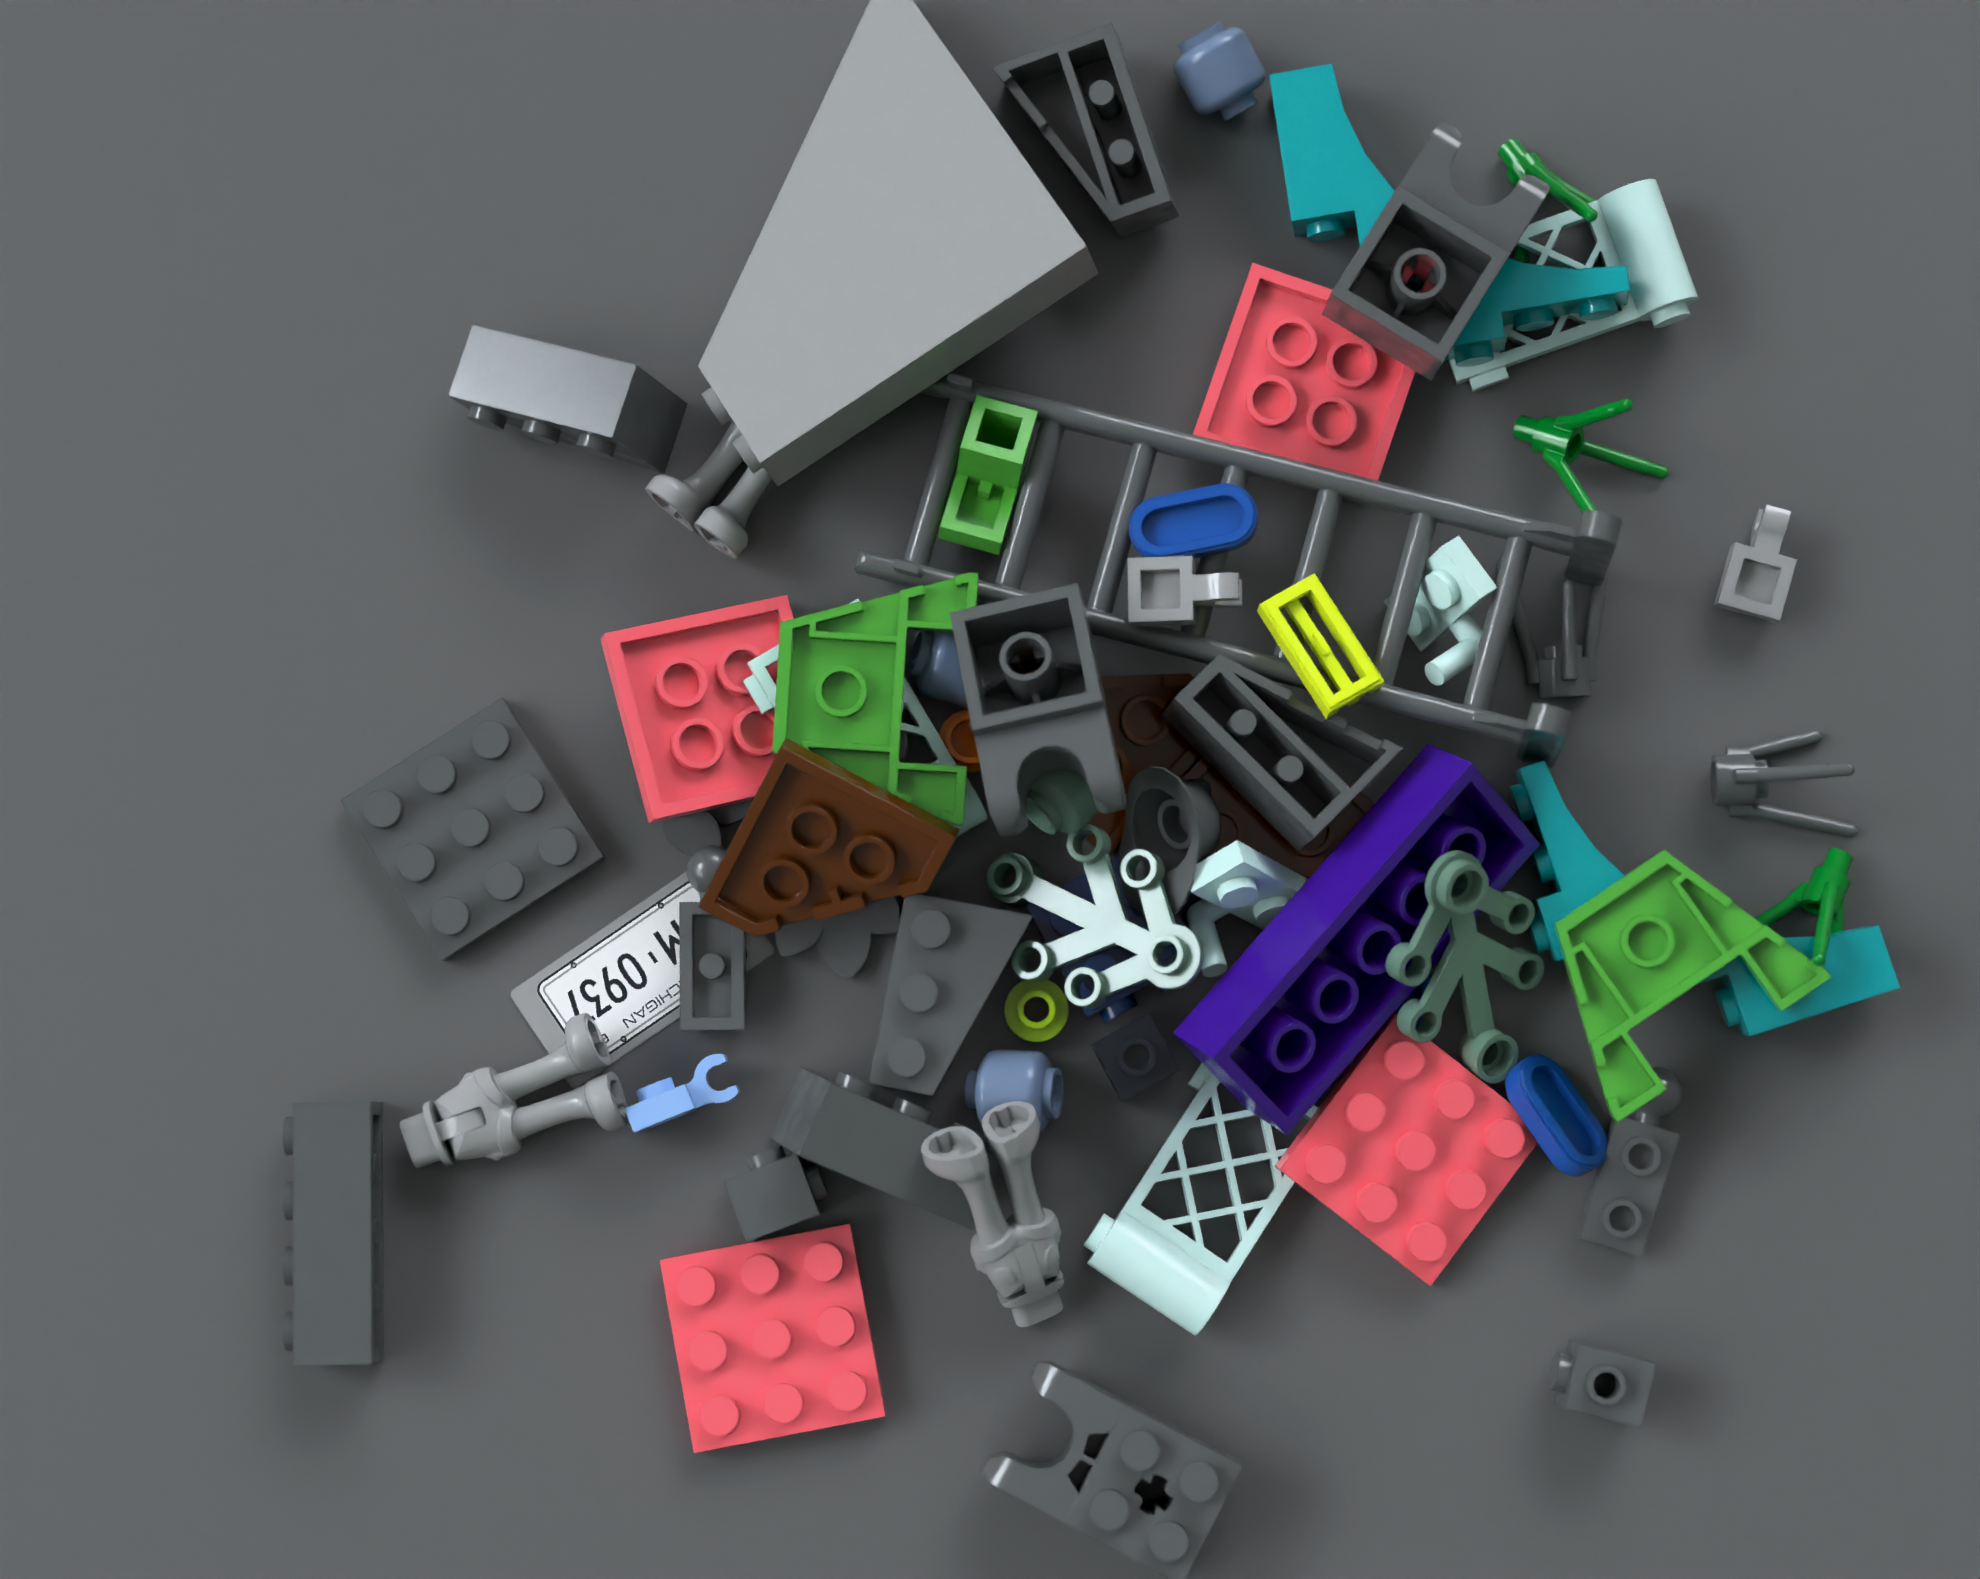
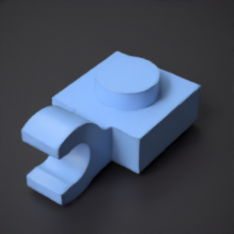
(664, 1102)

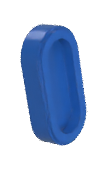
(1194, 522)
(1556, 1115)

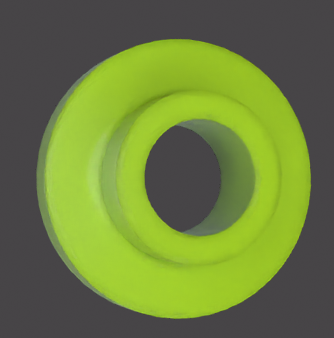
(1031, 1030)

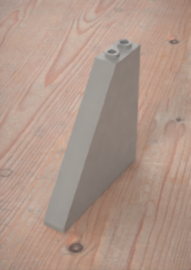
(887, 253)

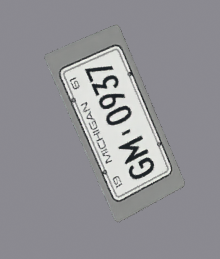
(620, 978)

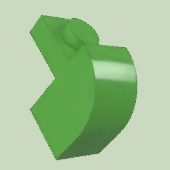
(988, 474)

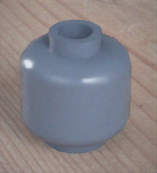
(1219, 71)
(936, 667)
(1016, 1077)

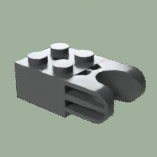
(1444, 243)
(1040, 718)
(1099, 1470)

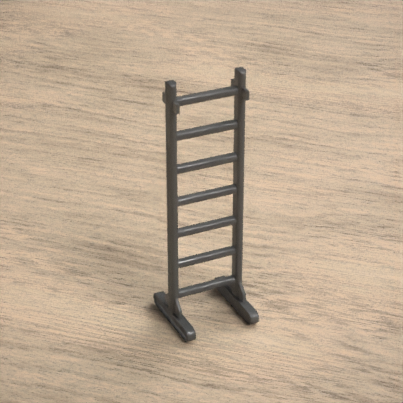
(1588, 548)

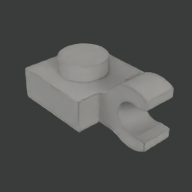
(1756, 575)
(1168, 590)

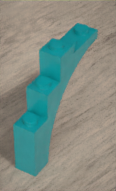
(1339, 187)
(1578, 872)

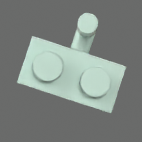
(1447, 594)
(1240, 884)

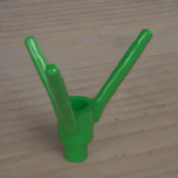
(1523, 163)
(1563, 440)
(1820, 897)

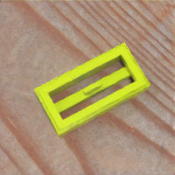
(1348, 692)

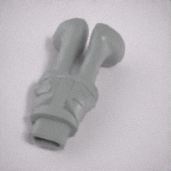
(691, 498)
(482, 1112)
(1017, 1251)

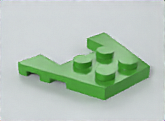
(845, 689)
(1650, 944)

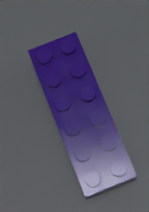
(1318, 972)

